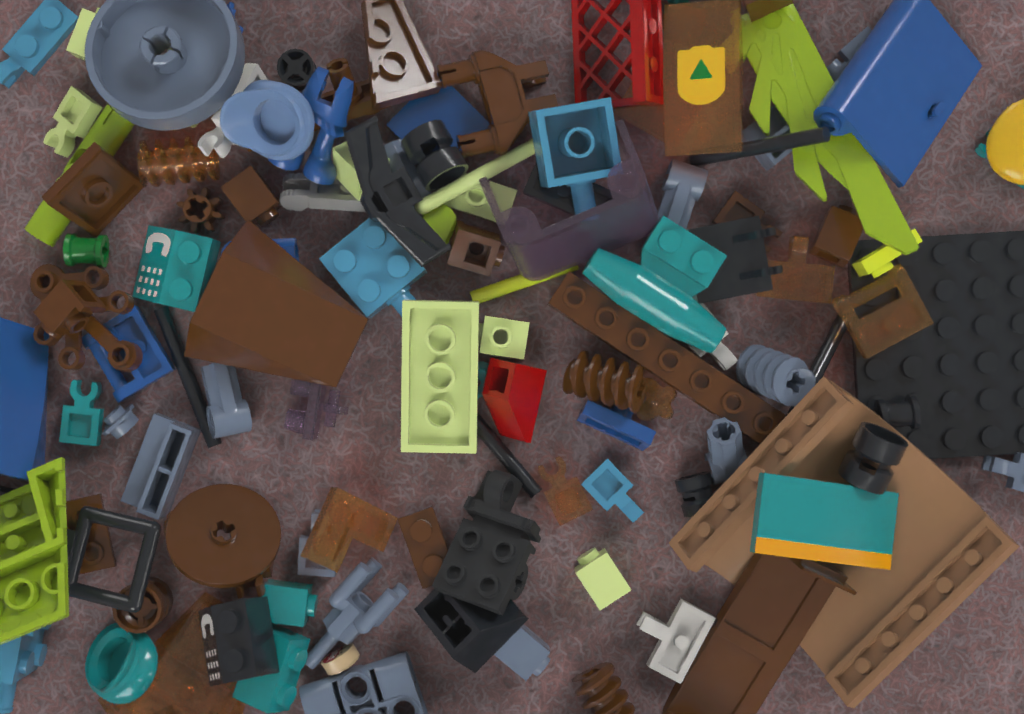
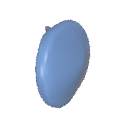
(269, 120)

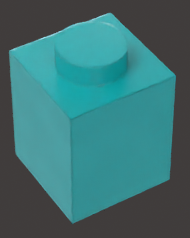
(290, 602)

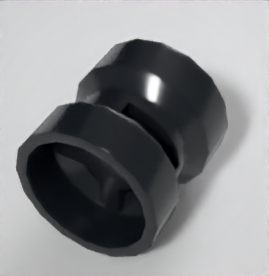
(695, 491)

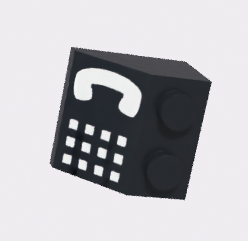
(238, 640)

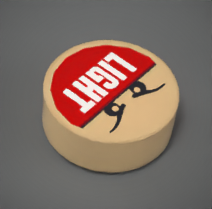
(340, 659)

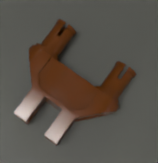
(502, 96)

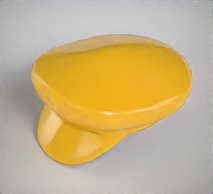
(1006, 144)

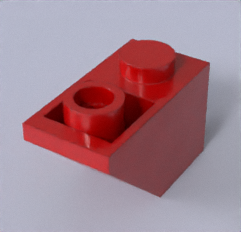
(513, 397)

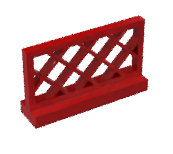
(645, 54)

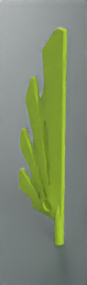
(796, 82)

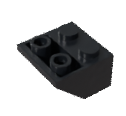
(467, 630)

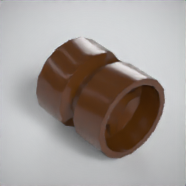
(155, 608)

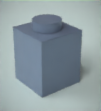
(525, 653)

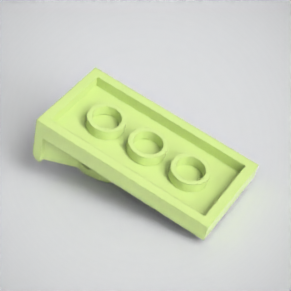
(439, 376)

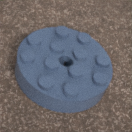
(172, 87)

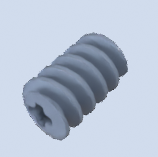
(774, 374)

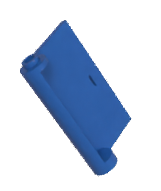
(900, 86)

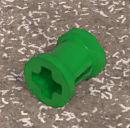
(86, 250)

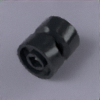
(432, 151)
(878, 446)

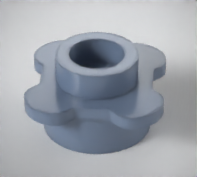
(120, 421)

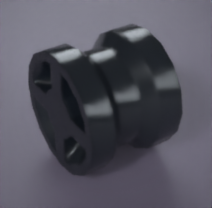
(292, 64)

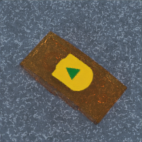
(703, 77)

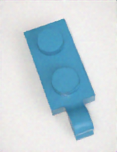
(36, 40)

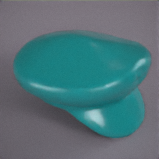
(121, 664)

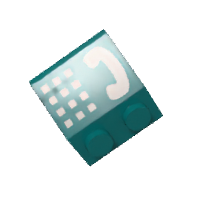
(175, 267)

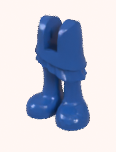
(331, 119)

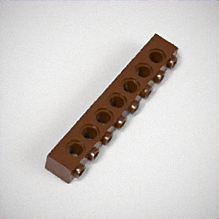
(664, 358)

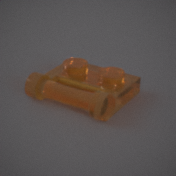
(888, 323)

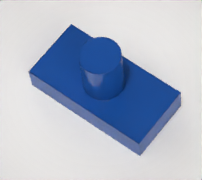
(616, 424)

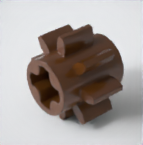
(210, 212)

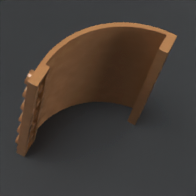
(939, 552)

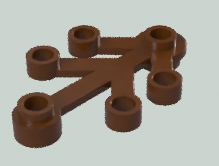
(95, 328)

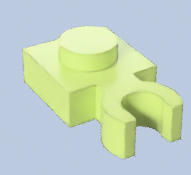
(74, 119)

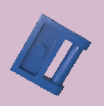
(155, 361)

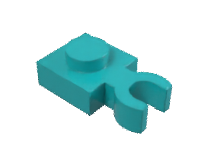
(81, 421)

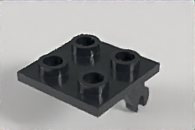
(746, 263)

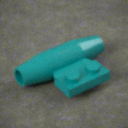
(661, 288)

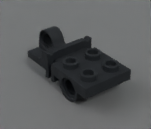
(492, 550)

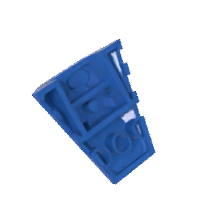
(22, 399)

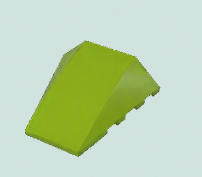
(34, 553)

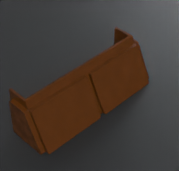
(755, 635)

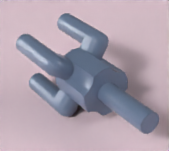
(354, 610)

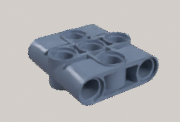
(395, 679)

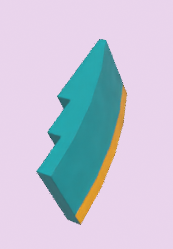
(823, 522)

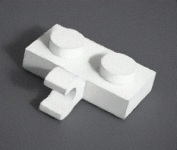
(677, 640)

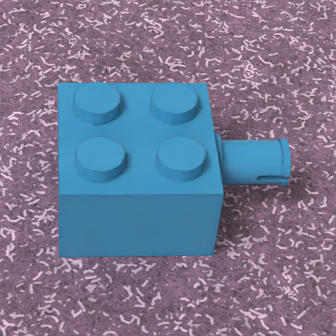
(575, 147)
(373, 268)
(17, 661)

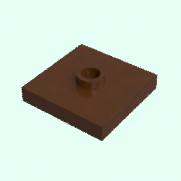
(93, 190)

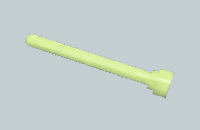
(472, 179)

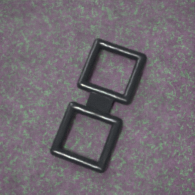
(76, 548)

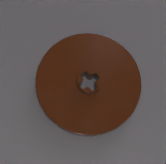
(211, 559)

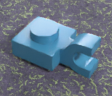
(609, 487)

